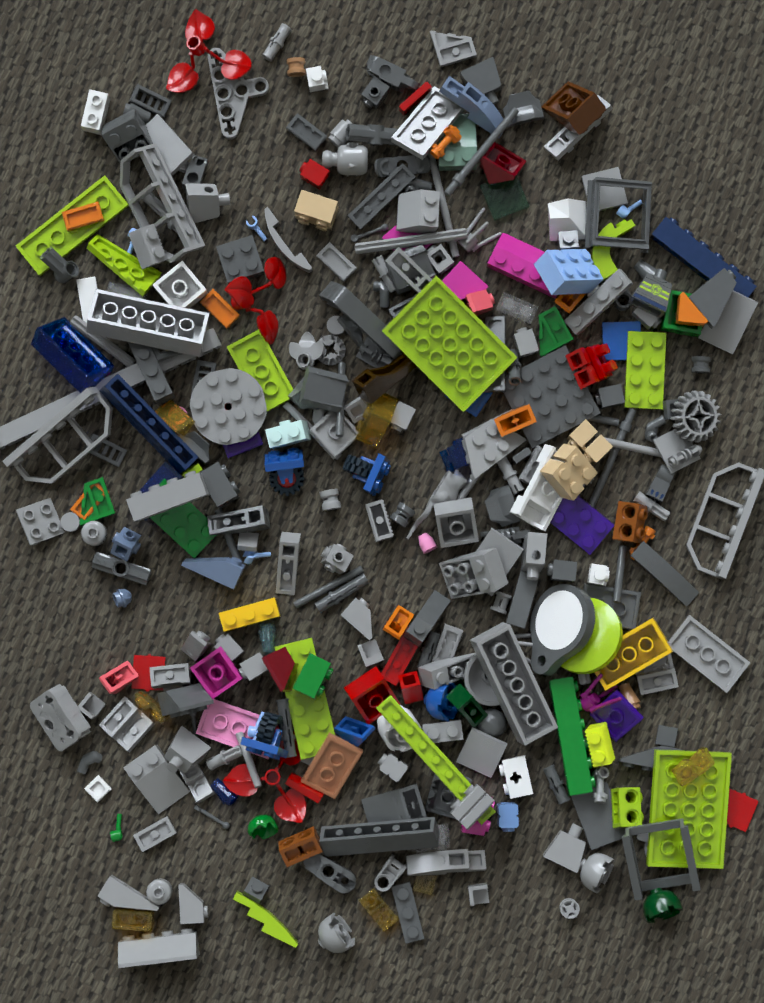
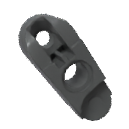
(390, 74)
(316, 864)

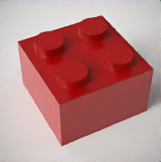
(368, 693)

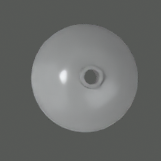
(478, 684)

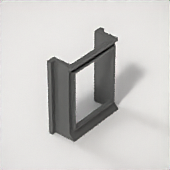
(592, 215)
(670, 881)

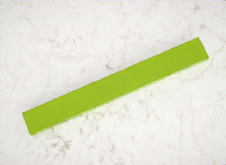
(427, 750)

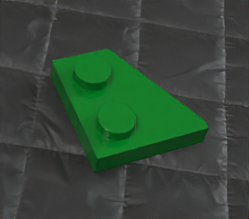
(552, 331)
(105, 506)

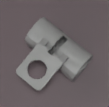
(170, 676)

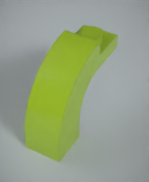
(601, 255)

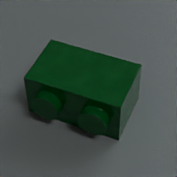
(466, 705)

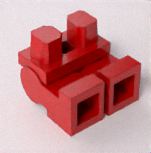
(592, 365)

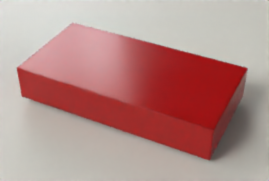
(415, 98)
(294, 782)

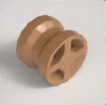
(296, 67)

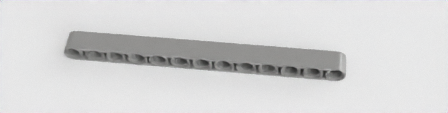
(32, 422)

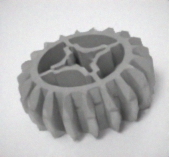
(695, 399)

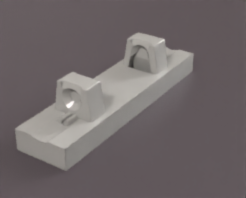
(558, 144)

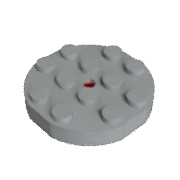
(210, 401)

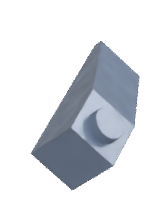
(220, 569)

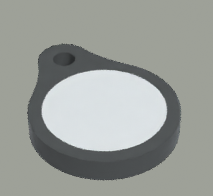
(560, 627)

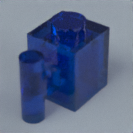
(457, 456)

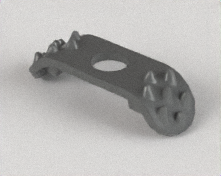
(386, 166)

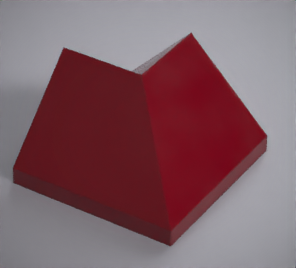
(500, 164)
(281, 668)

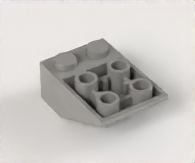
(474, 573)

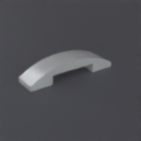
(299, 260)

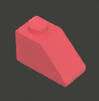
(479, 302)

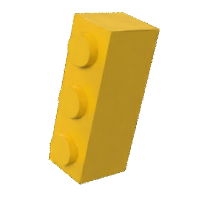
(249, 614)

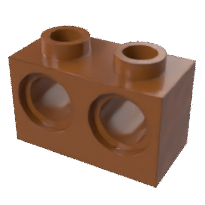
(625, 521)
(300, 846)

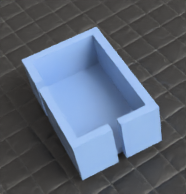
(568, 271)

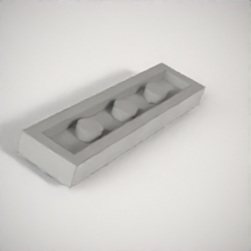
(598, 302)

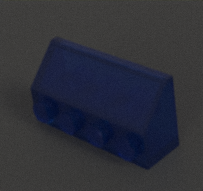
(71, 354)

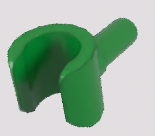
(117, 834)

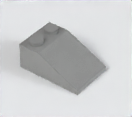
(155, 780)

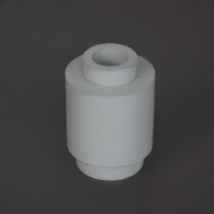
(337, 135)

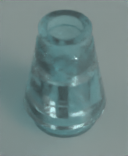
(267, 636)

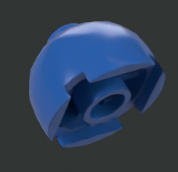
(437, 703)

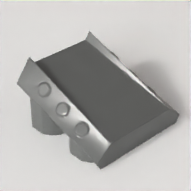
(420, 257)
(323, 389)
(441, 798)

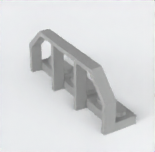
(169, 195)
(56, 423)
(736, 531)

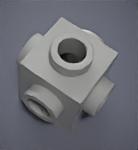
(336, 558)

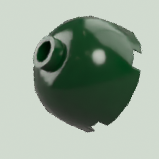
(661, 905)

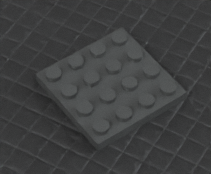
(553, 397)

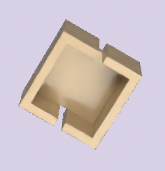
(316, 210)
(582, 435)
(570, 476)

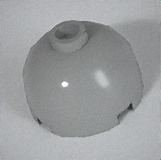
(595, 871)
(334, 934)

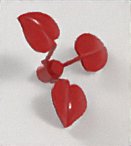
(200, 28)
(242, 297)
(289, 806)

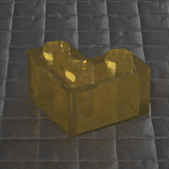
(376, 420)

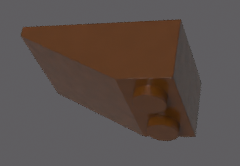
(574, 107)

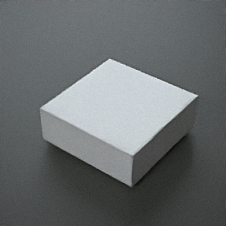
(98, 788)

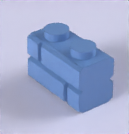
(507, 816)

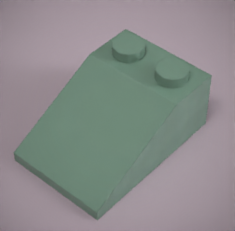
(460, 153)

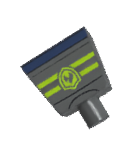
(652, 293)

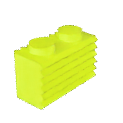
(600, 744)

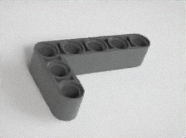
(345, 301)

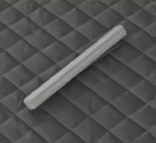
(409, 241)

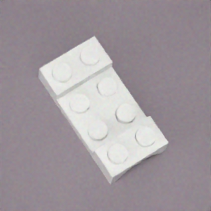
(540, 499)

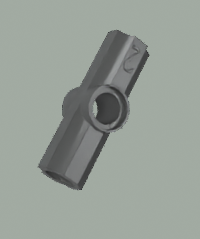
(370, 134)
(109, 564)

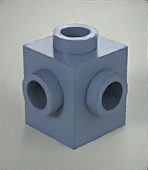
(125, 543)

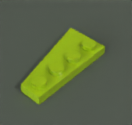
(124, 264)

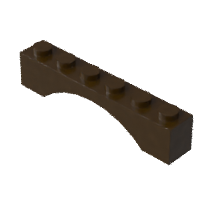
(375, 382)

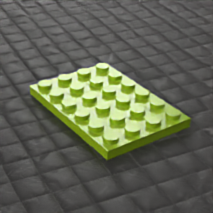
(449, 344)
(700, 804)

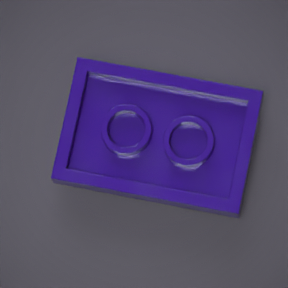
(581, 523)

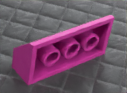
(517, 261)

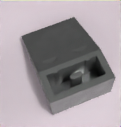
(395, 805)

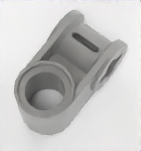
(390, 872)

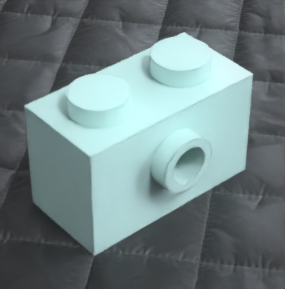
(288, 434)

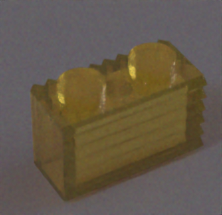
(132, 919)

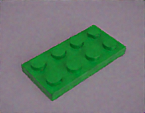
(185, 526)

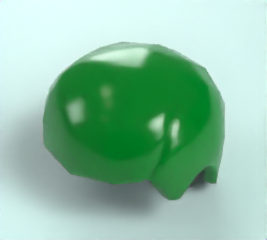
(262, 826)

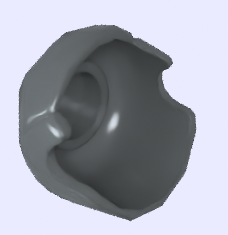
(493, 724)

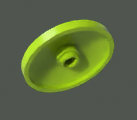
(602, 644)

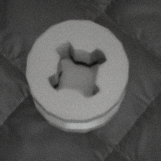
(572, 908)

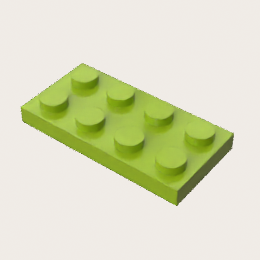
(256, 358)
(645, 370)

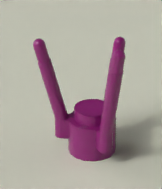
(591, 701)

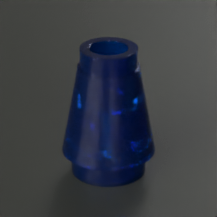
(224, 794)

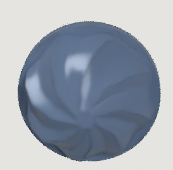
(122, 597)

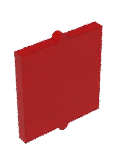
(142, 667)
(740, 810)

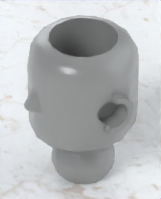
(349, 159)

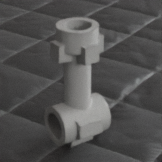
(599, 775)

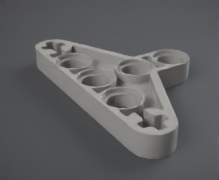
(233, 100)

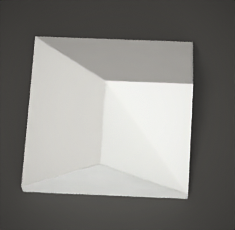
(567, 216)

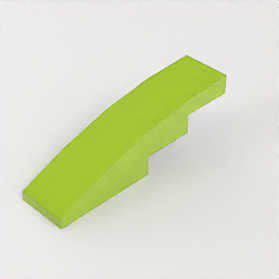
(271, 924)

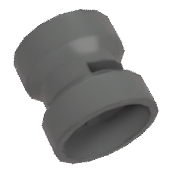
(404, 510)

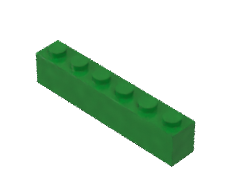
(570, 736)

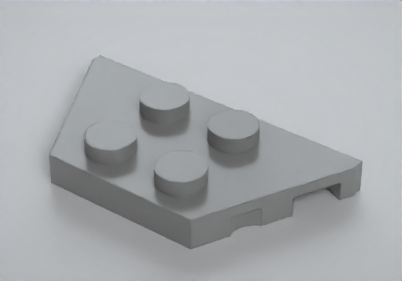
(487, 447)

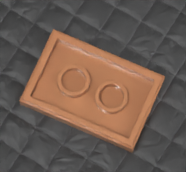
(332, 765)

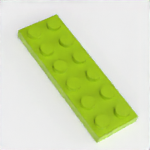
(54, 231)
(309, 716)

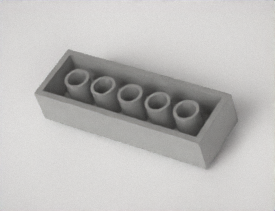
(147, 322)
(513, 683)

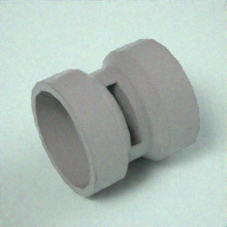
(330, 499)

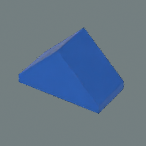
(353, 730)

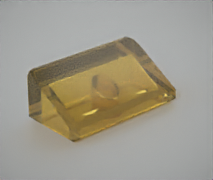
(175, 417)

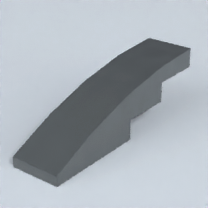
(664, 573)
(522, 600)

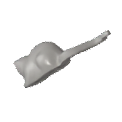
(445, 491)

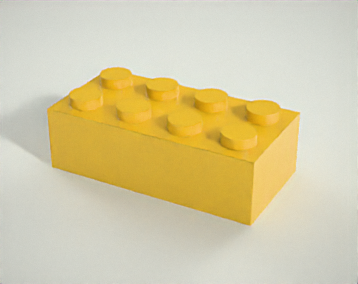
(637, 651)

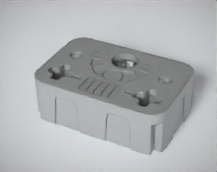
(60, 717)

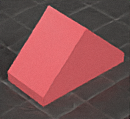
(118, 678)

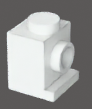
(316, 79)
(598, 574)

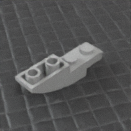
(446, 861)

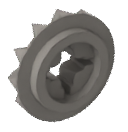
(339, 348)

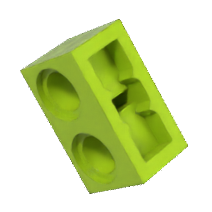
(621, 807)

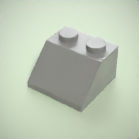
(418, 211)

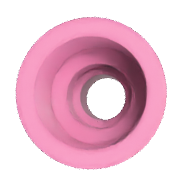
(426, 543)

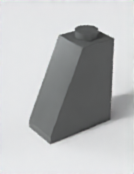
(714, 295)

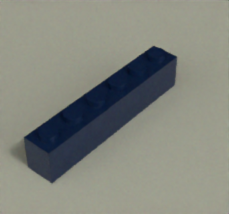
(697, 254)
(148, 423)

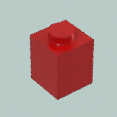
(314, 173)
(410, 687)

